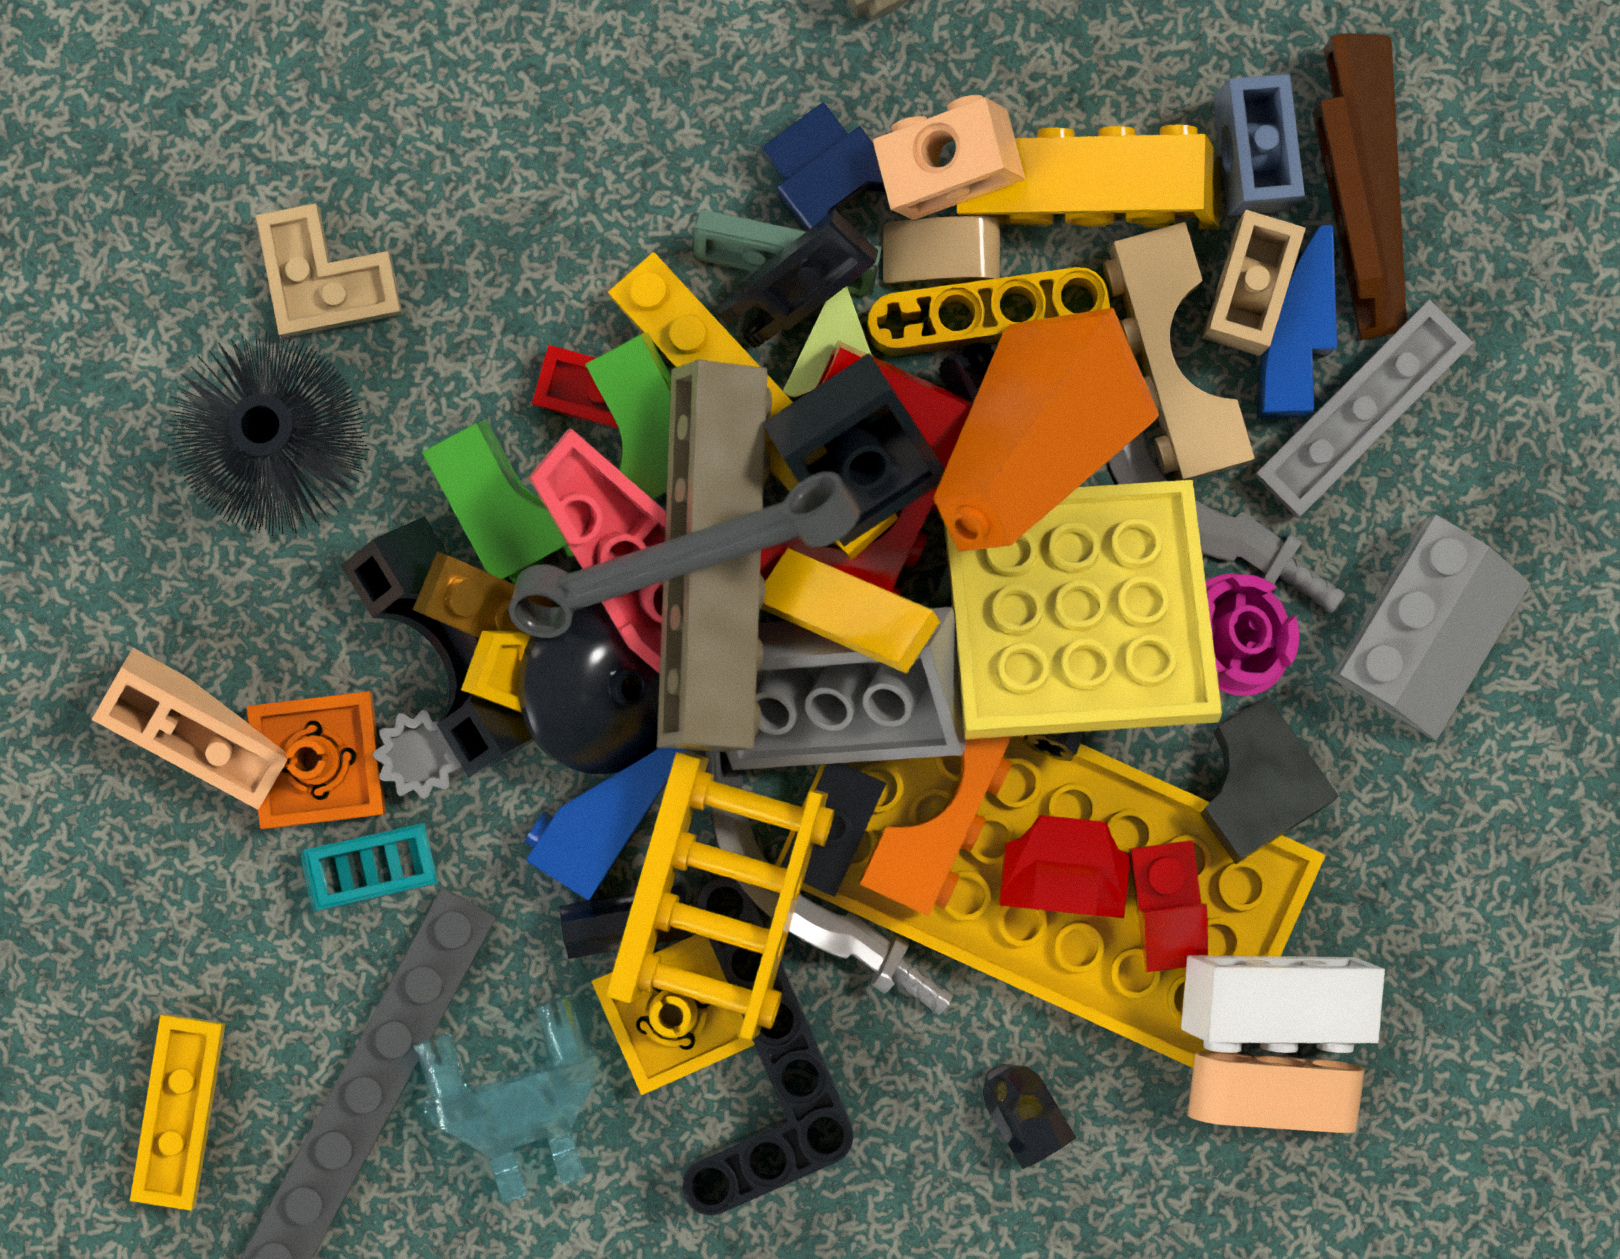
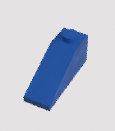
(595, 828)

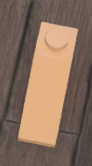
(189, 729)

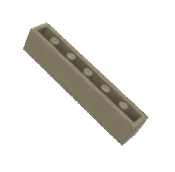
(714, 612)

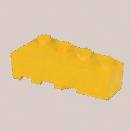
(1109, 176)

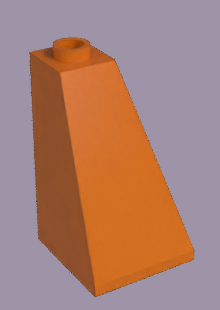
(1043, 422)

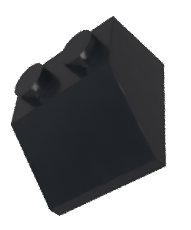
(863, 436)

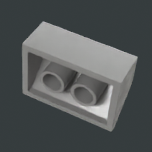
(1431, 626)

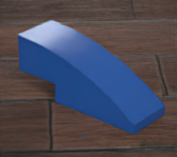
(1302, 331)

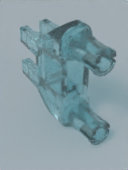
(518, 1107)

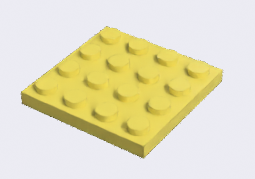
(1088, 618)

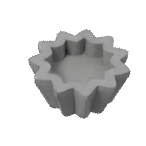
(415, 755)

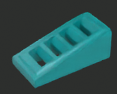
(316, 880)

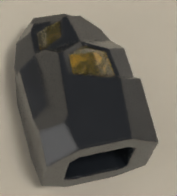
(1025, 1113)

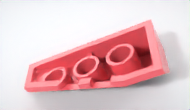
(602, 520)

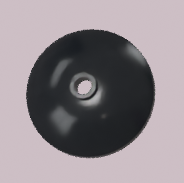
(576, 699)

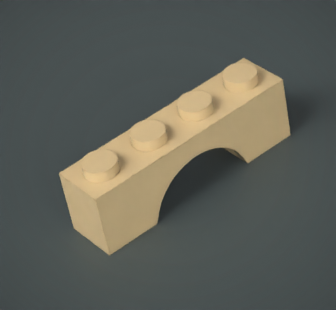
(1198, 429)

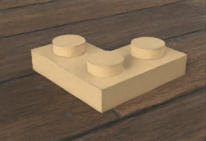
(312, 291)

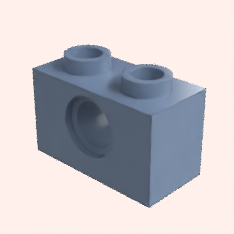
(1258, 144)

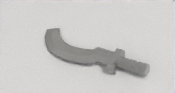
(1231, 536)
(830, 931)

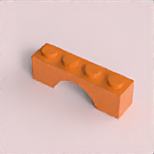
(916, 860)

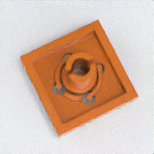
(316, 760)

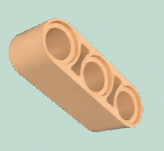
(1275, 1092)

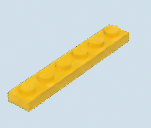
(689, 332)

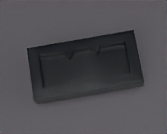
(853, 799)

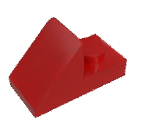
(1169, 904)

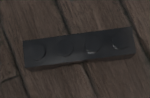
(389, 580)

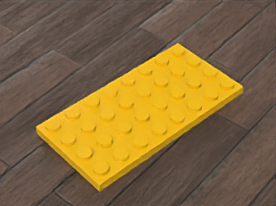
(1070, 958)

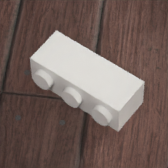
(1282, 1002)

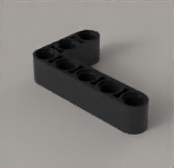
(799, 1108)

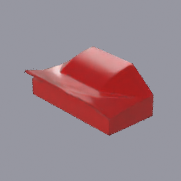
(1065, 869)

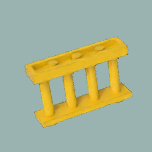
(658, 909)

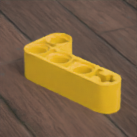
(983, 301)

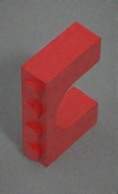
(940, 419)

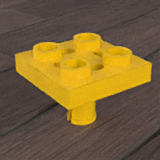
(657, 1055)

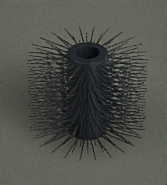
(251, 418)

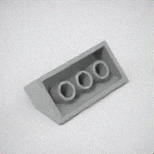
(844, 707)

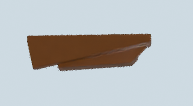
(1362, 177)

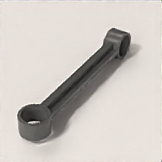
(815, 510)

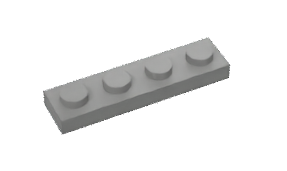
(1363, 408)

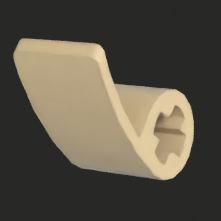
(941, 249)

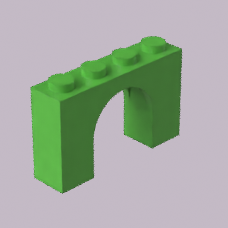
(510, 522)

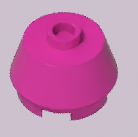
(1249, 633)

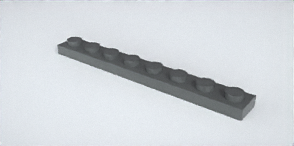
(372, 1080)

